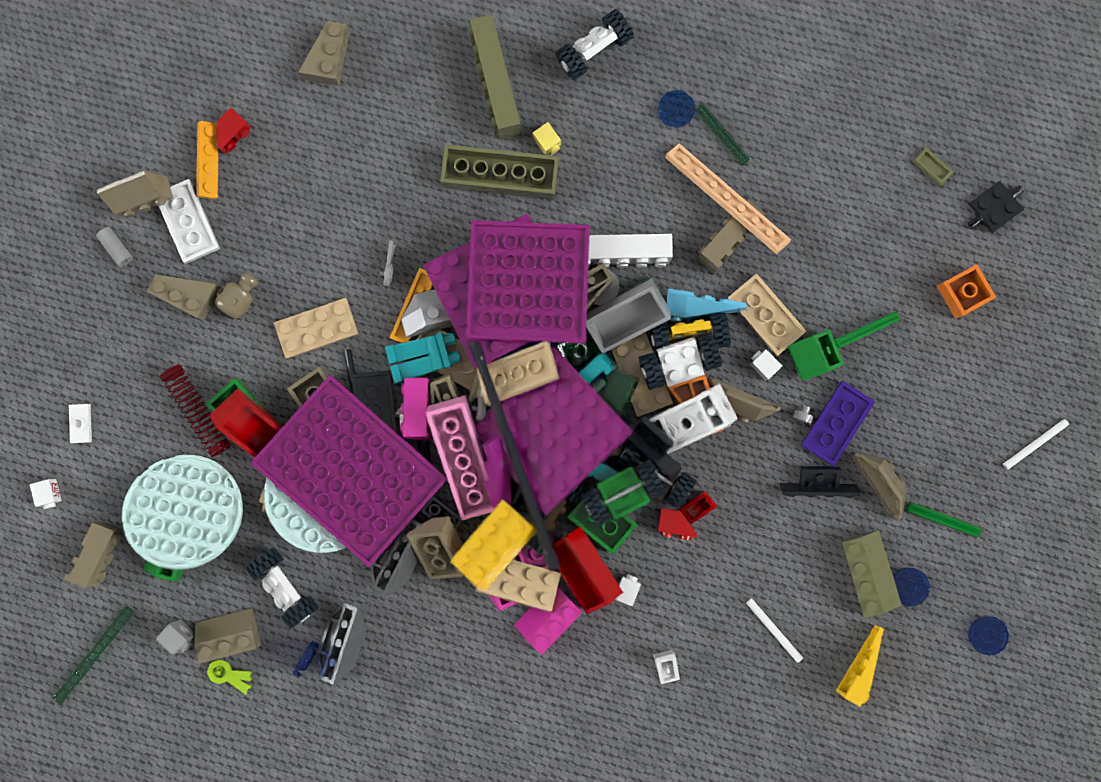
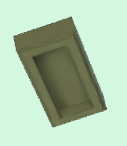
(933, 166)

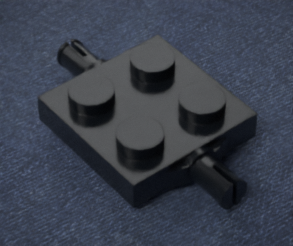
(995, 207)

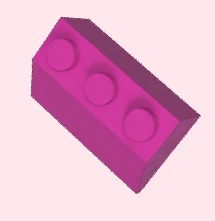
(416, 399)
(544, 627)

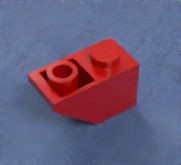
(230, 130)
(674, 522)

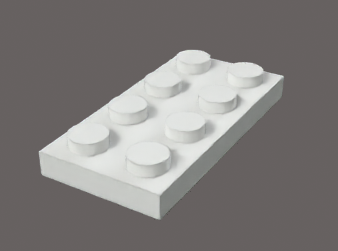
(188, 223)

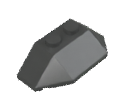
(395, 563)
(341, 643)

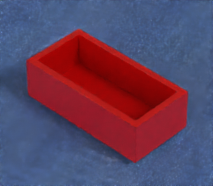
(245, 422)
(585, 571)

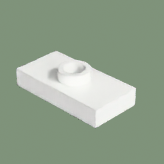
(80, 423)

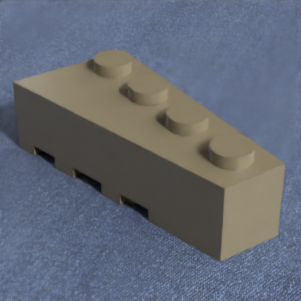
(723, 243)

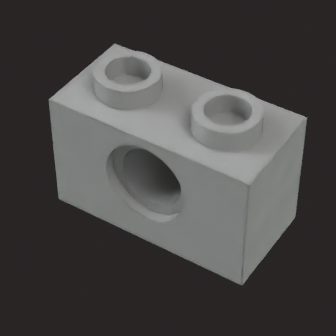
(177, 637)

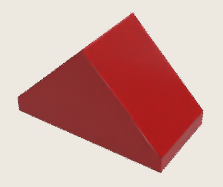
(698, 507)

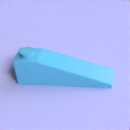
(687, 306)

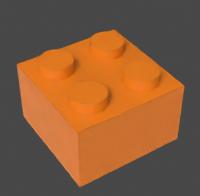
(966, 291)

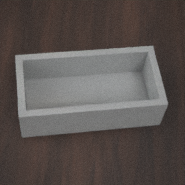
(627, 316)

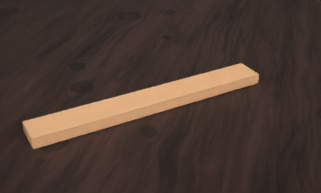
(728, 198)

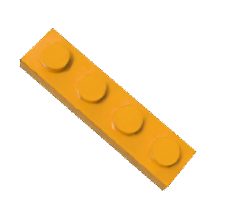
(207, 160)
(420, 284)

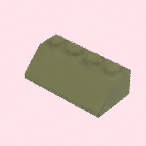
(871, 573)

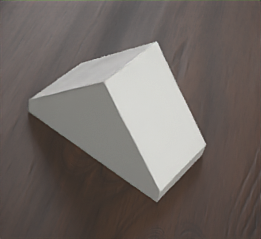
(666, 666)

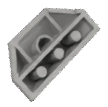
(425, 314)

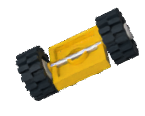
(717, 325)

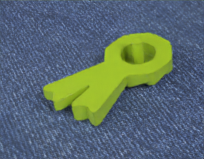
(221, 671)

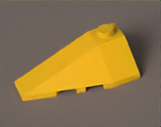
(859, 677)

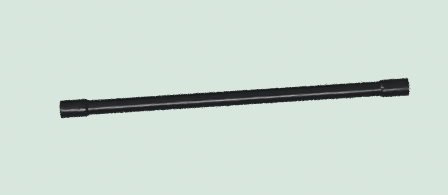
(548, 551)

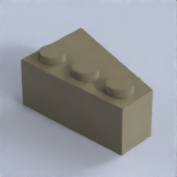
(327, 55)
(598, 282)
(95, 555)

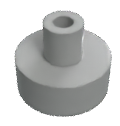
(803, 415)

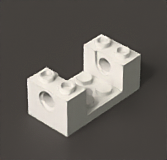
(707, 412)

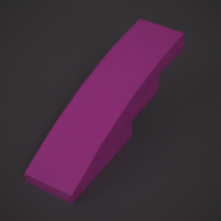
(498, 473)

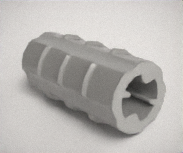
(114, 246)

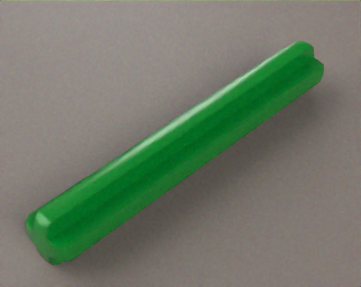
(867, 330)
(943, 519)

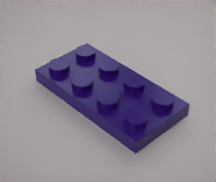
(837, 423)

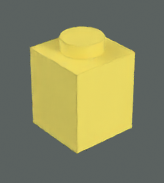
(547, 139)

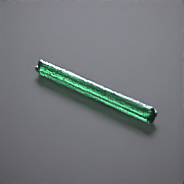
(93, 655)

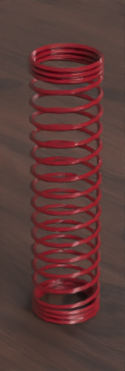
(175, 372)

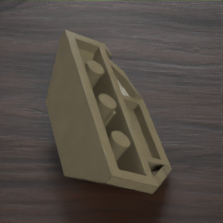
(744, 404)
(884, 482)

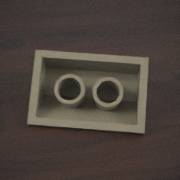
(136, 193)
(435, 546)
(226, 635)

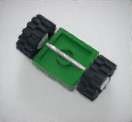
(623, 493)

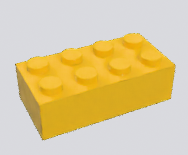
(493, 545)

